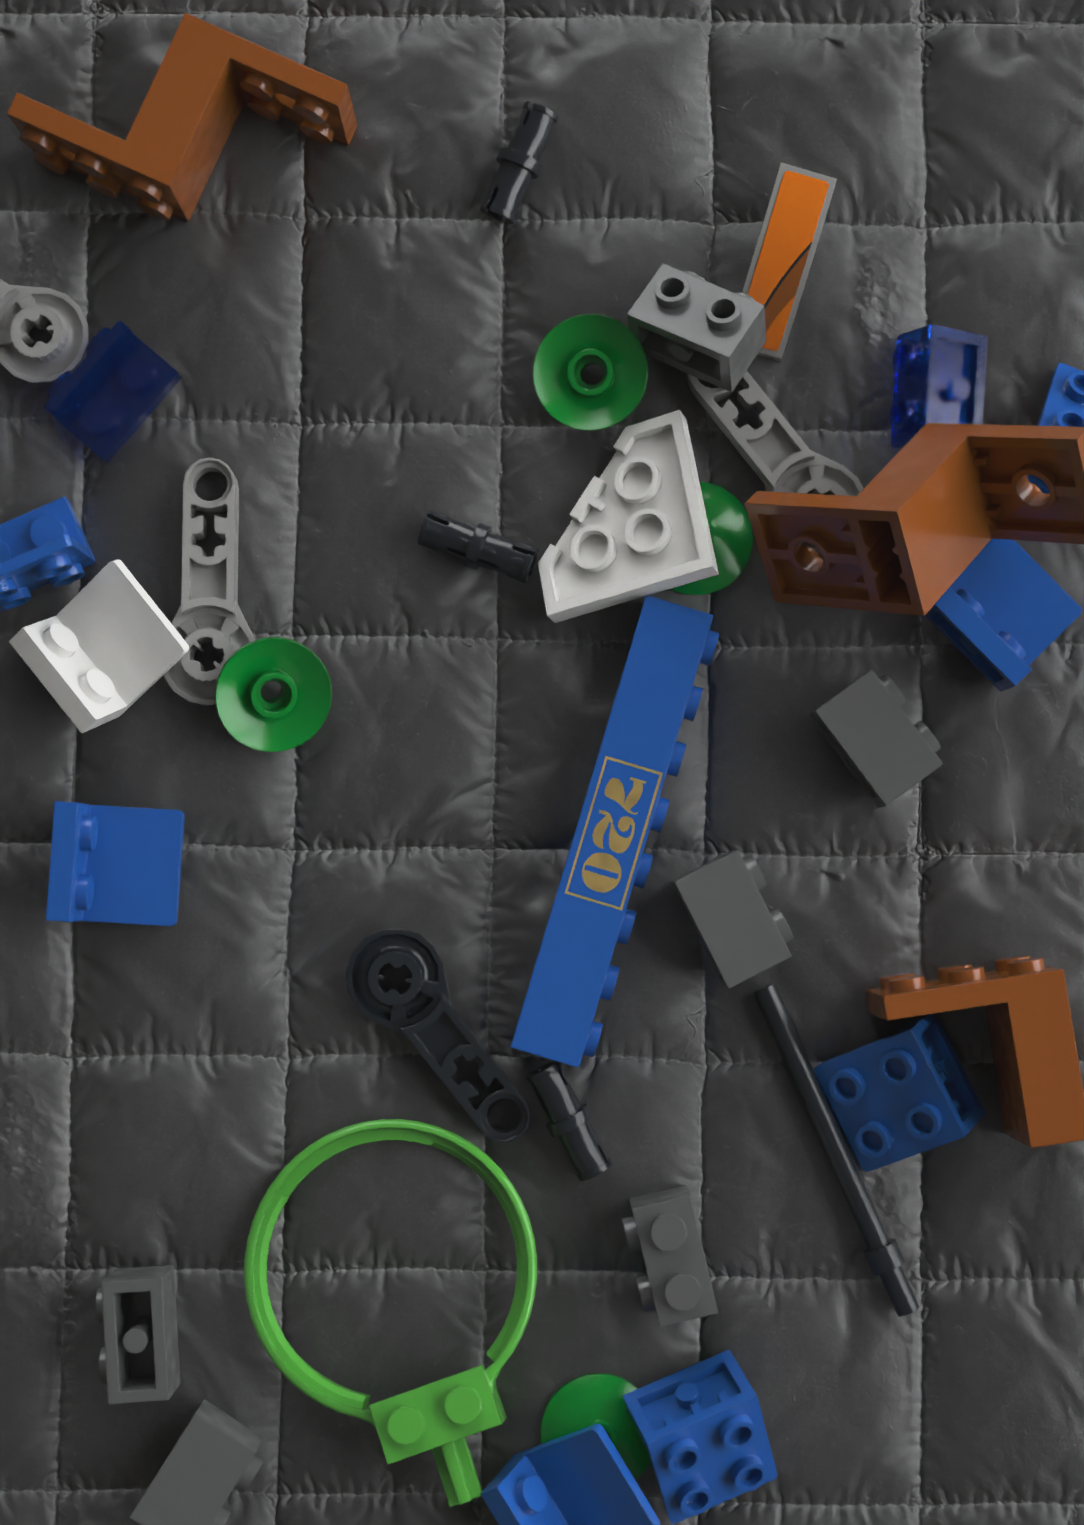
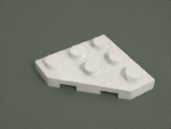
(633, 526)

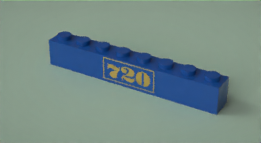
(613, 831)

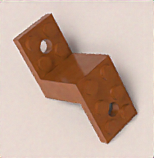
(187, 119)
(922, 517)
(1027, 1034)

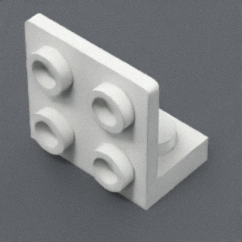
(101, 648)

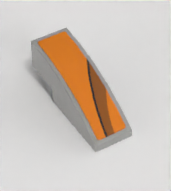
(787, 250)

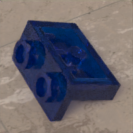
(937, 380)
(111, 390)

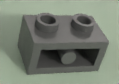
(698, 326)
(877, 737)
(733, 917)
(673, 1256)
(139, 1334)
(201, 1472)

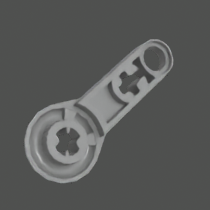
(36, 307)
(775, 447)
(208, 586)

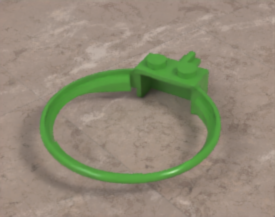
(440, 1412)

